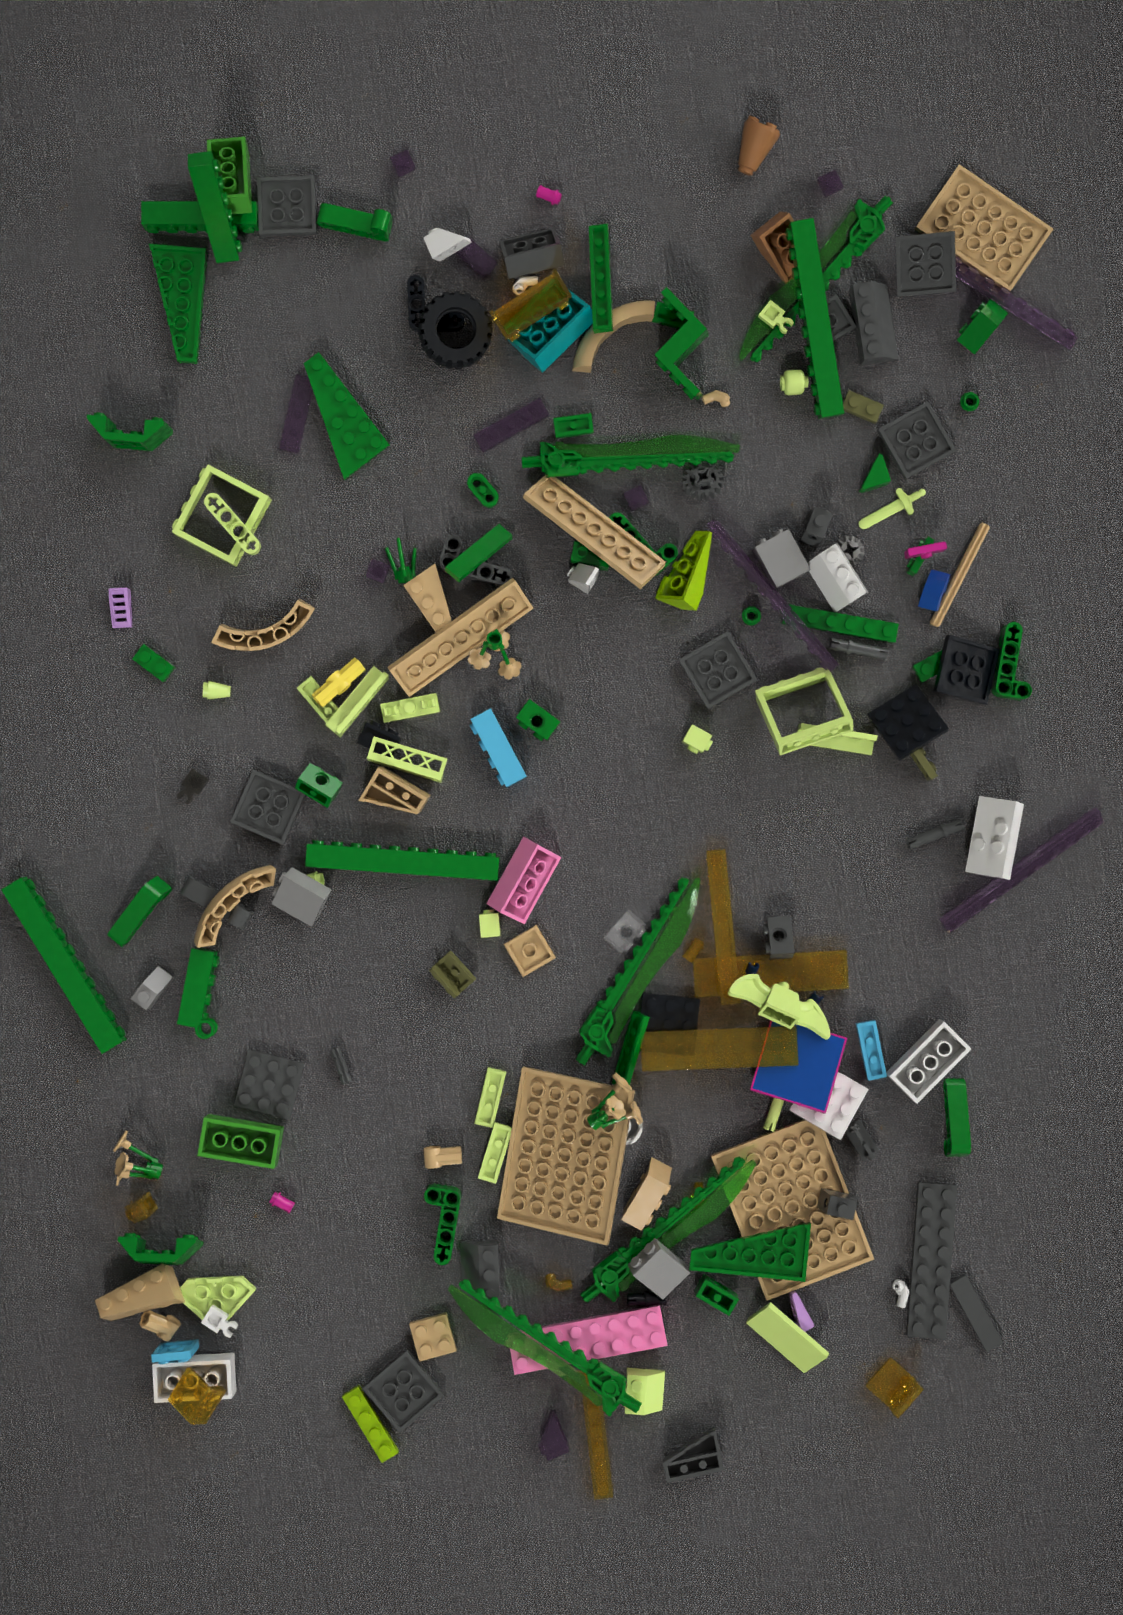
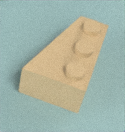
(429, 597)
(394, 792)
(647, 1195)

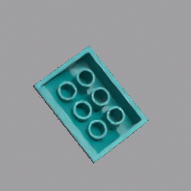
(554, 333)

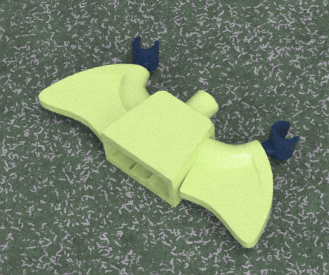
(780, 1002)

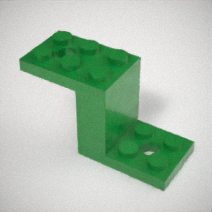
(681, 344)

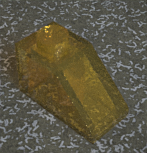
(141, 1208)

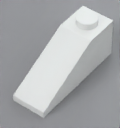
(583, 576)

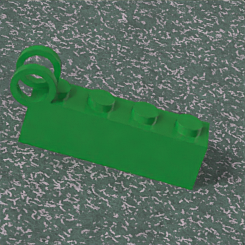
(197, 991)

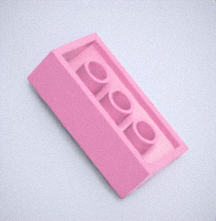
(523, 880)

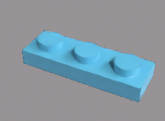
(871, 1050)

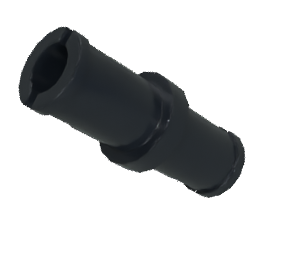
(645, 1299)

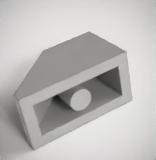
(152, 988)

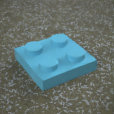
(177, 1350)

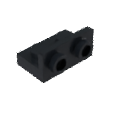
(373, 730)

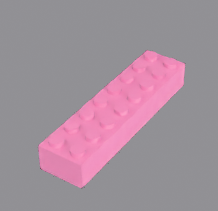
(602, 1336)

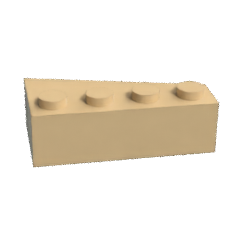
(147, 1292)

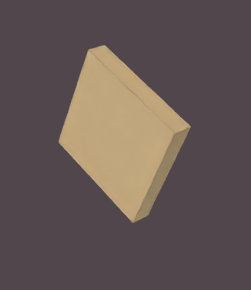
(529, 950)

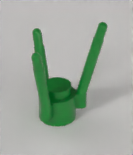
(403, 573)

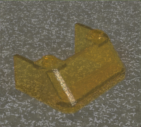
(531, 306)

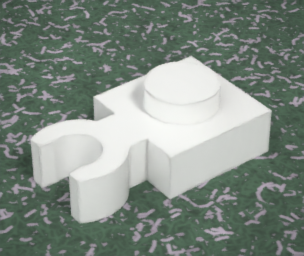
(216, 1320)

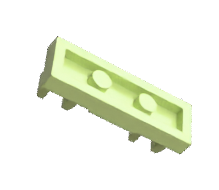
(410, 708)

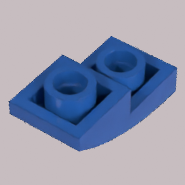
(933, 590)

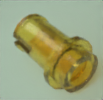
(693, 949)

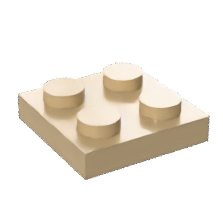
(433, 1336)

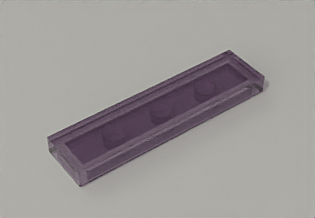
(296, 415)
(511, 425)

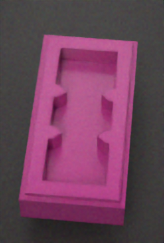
(926, 550)

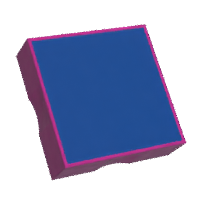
(809, 1082)

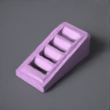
(113, 608)
(800, 1314)

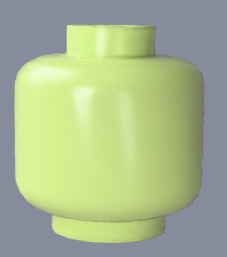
(793, 382)

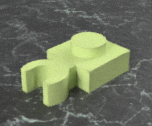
(773, 316)

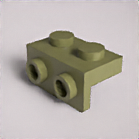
(452, 974)

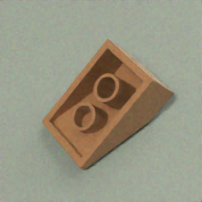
(774, 246)

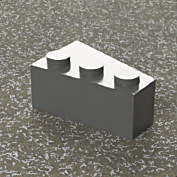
(694, 1458)

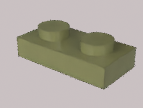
(862, 407)
(927, 768)

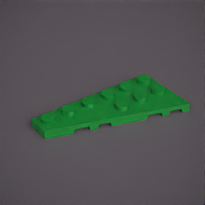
(181, 286)
(348, 426)
(765, 1255)

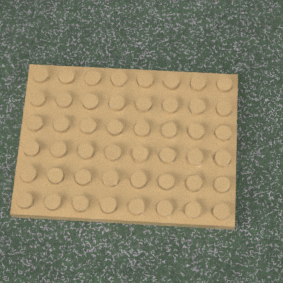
(559, 1167)
(785, 1193)

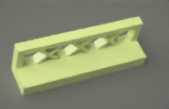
(357, 701)
(849, 742)
(403, 766)

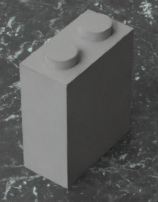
(781, 558)
(300, 896)
(658, 1268)

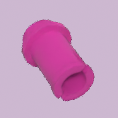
(549, 195)
(281, 1202)

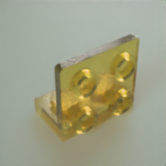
(894, 1387)
(195, 1398)

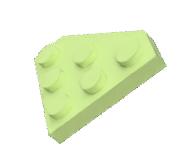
(224, 1292)

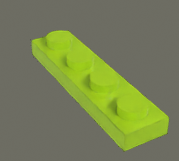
(370, 1423)

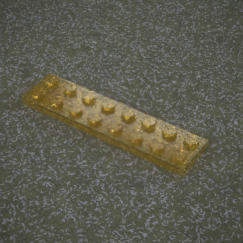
(803, 972)
(719, 1048)

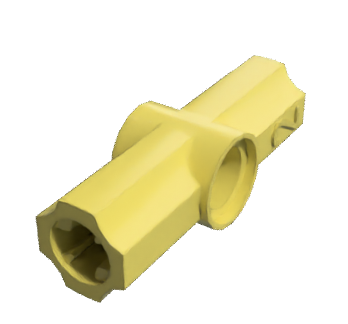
(338, 682)

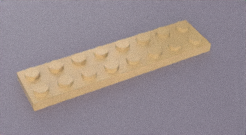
(594, 530)
(459, 637)

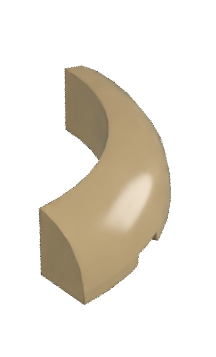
(625, 314)
(266, 637)
(227, 899)

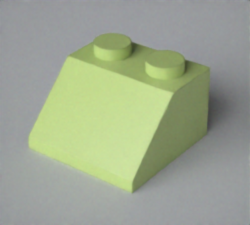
(646, 1387)

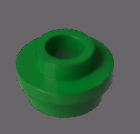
(971, 396)
(751, 609)

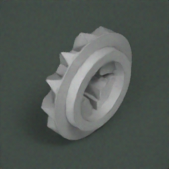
(852, 542)

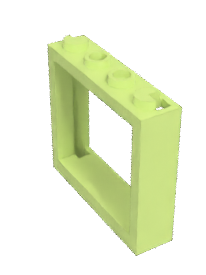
(197, 491)
(811, 735)

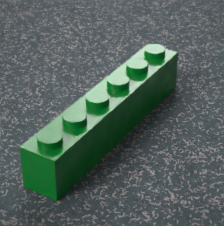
(214, 207)
(187, 216)

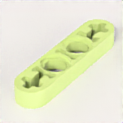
(232, 524)

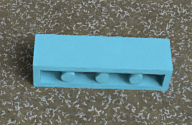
(498, 748)

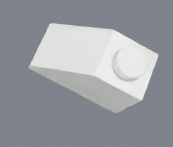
(444, 243)

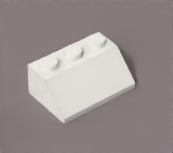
(836, 578)

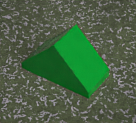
(877, 475)

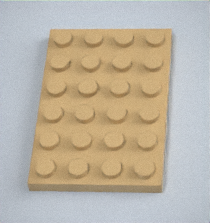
(988, 227)

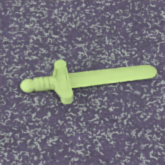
(904, 502)

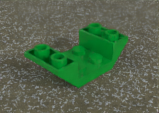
(155, 433)
(185, 1248)

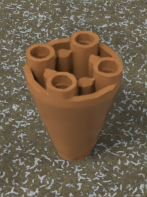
(756, 144)

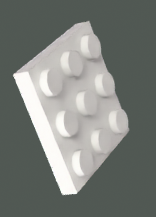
(841, 1108)

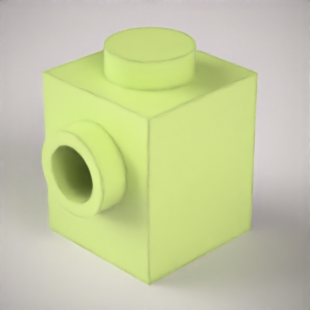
(697, 739)

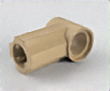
(436, 1156)
(163, 1326)

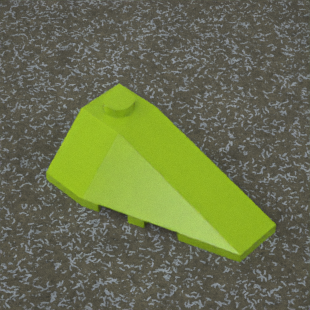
(687, 579)

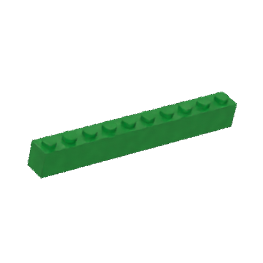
(815, 318)
(402, 861)
(64, 964)

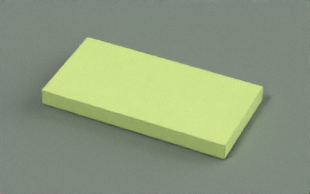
(787, 1337)

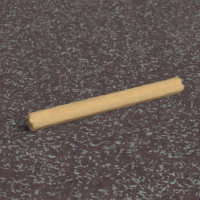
(960, 574)

